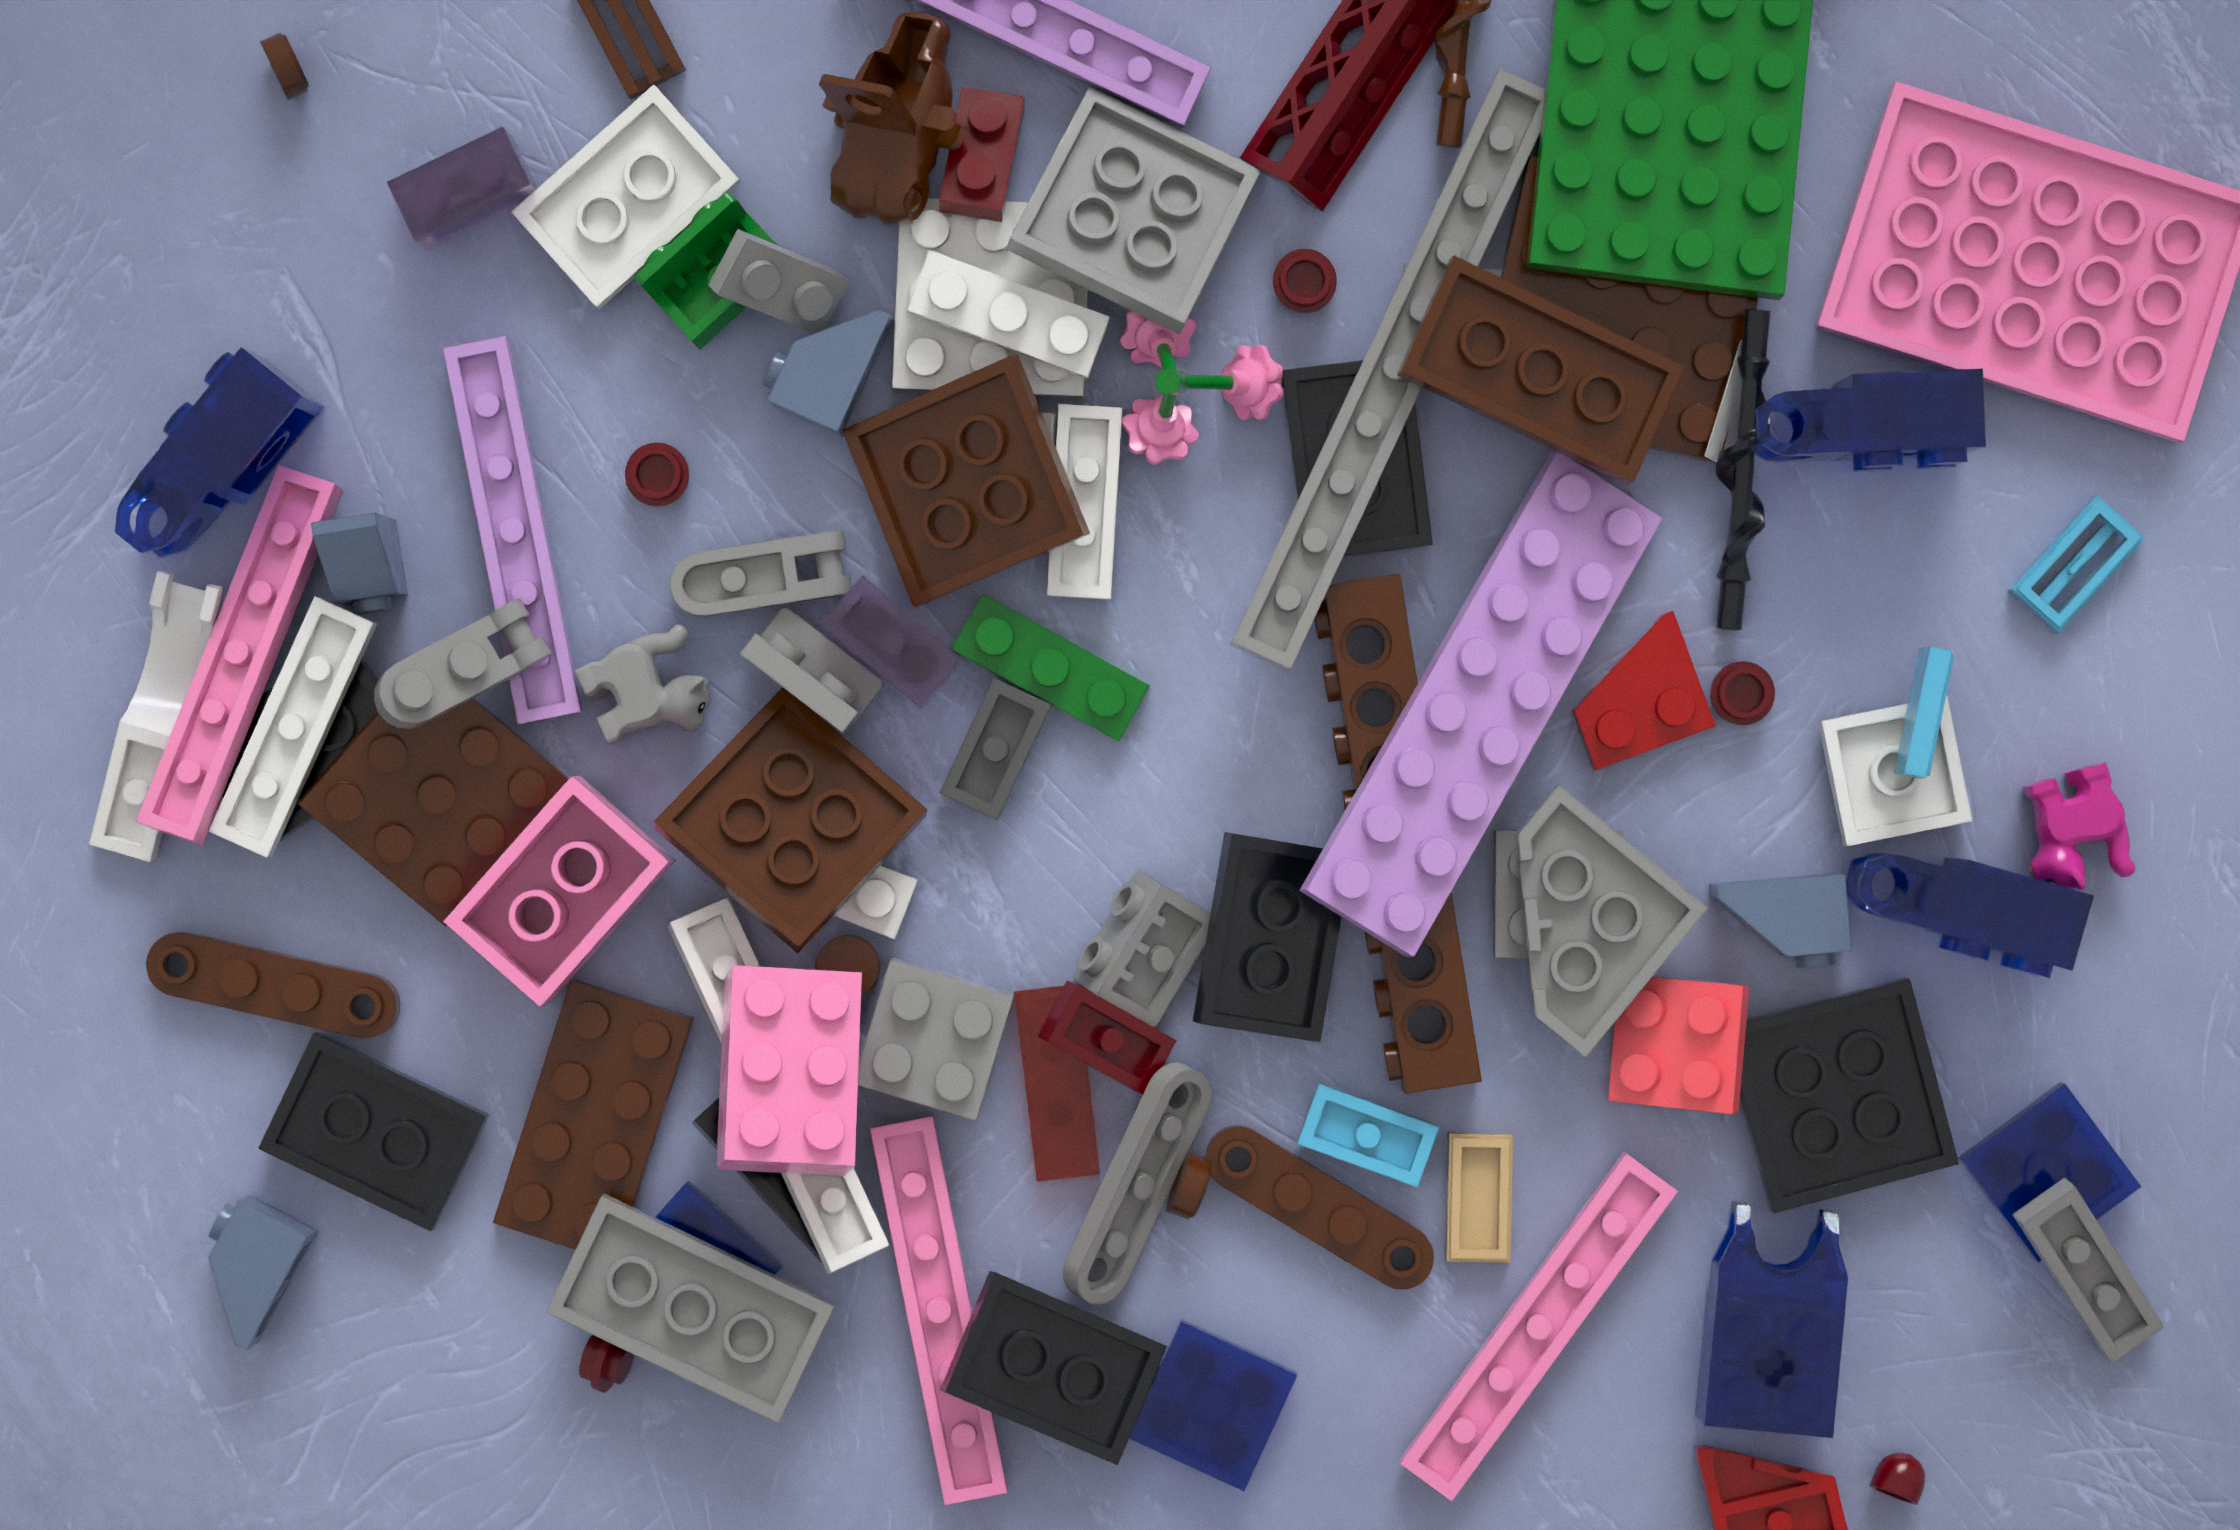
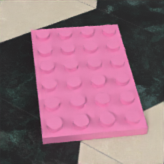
(2036, 262)

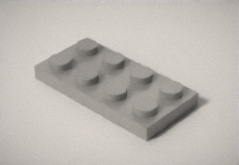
(690, 1308)

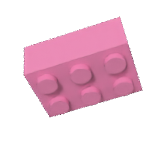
(559, 890)
(789, 1070)

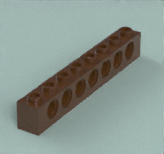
(1452, 1054)

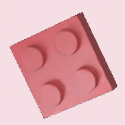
(1681, 1046)

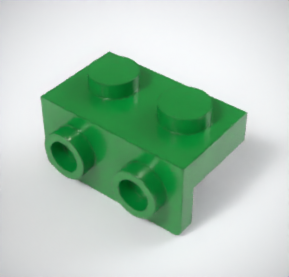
(680, 271)

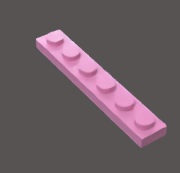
(238, 657)
(936, 1303)
(1537, 1326)

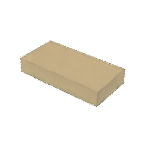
(1479, 1197)

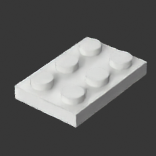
(625, 196)

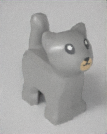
(635, 683)

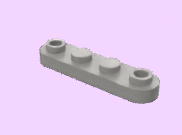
(1137, 1183)

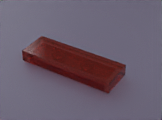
(1056, 1095)

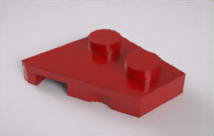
(1644, 699)
(1766, 1494)

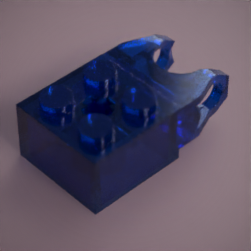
(1881, 420)
(216, 451)
(1978, 909)
(1770, 1307)

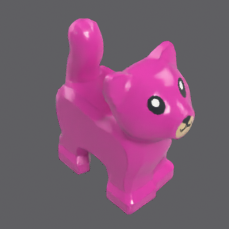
(2085, 817)

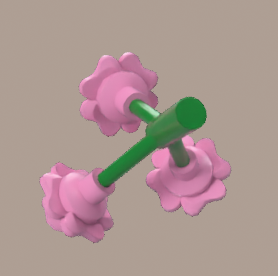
(1165, 430)

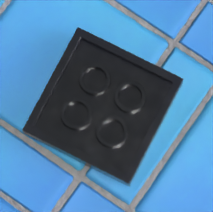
(1842, 1096)

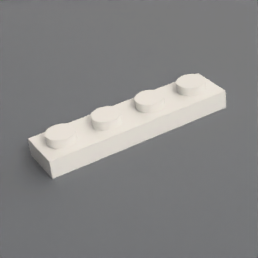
(292, 727)

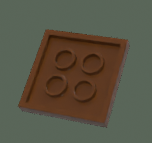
(966, 481)
(434, 800)
(790, 819)

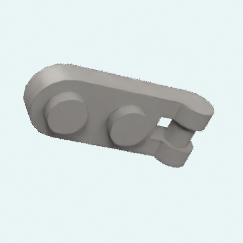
(759, 575)
(458, 668)

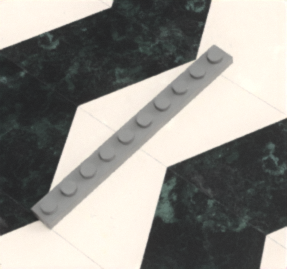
(1378, 397)

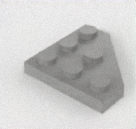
(1592, 918)

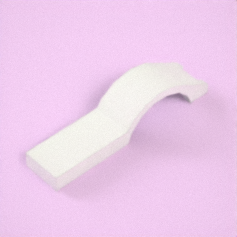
(178, 638)

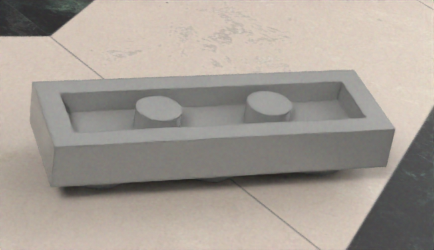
(2088, 1270)

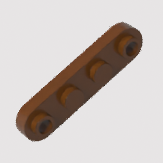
(273, 984)
(1320, 1207)

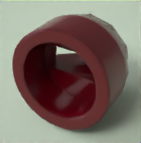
(1899, 1477)

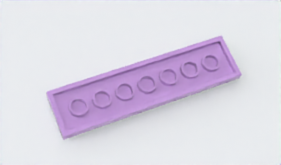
(1481, 704)

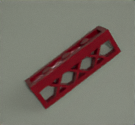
(1359, 93)

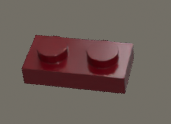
(982, 167)
(1106, 1037)

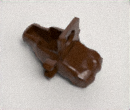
(894, 122)

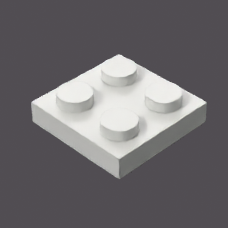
(1884, 805)

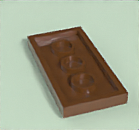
(1541, 370)
(592, 1112)

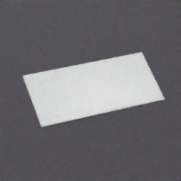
(1727, 415)

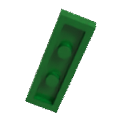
(1050, 667)

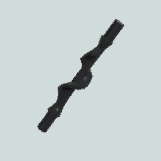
(1736, 471)

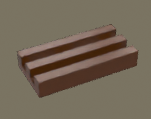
(653, 75)

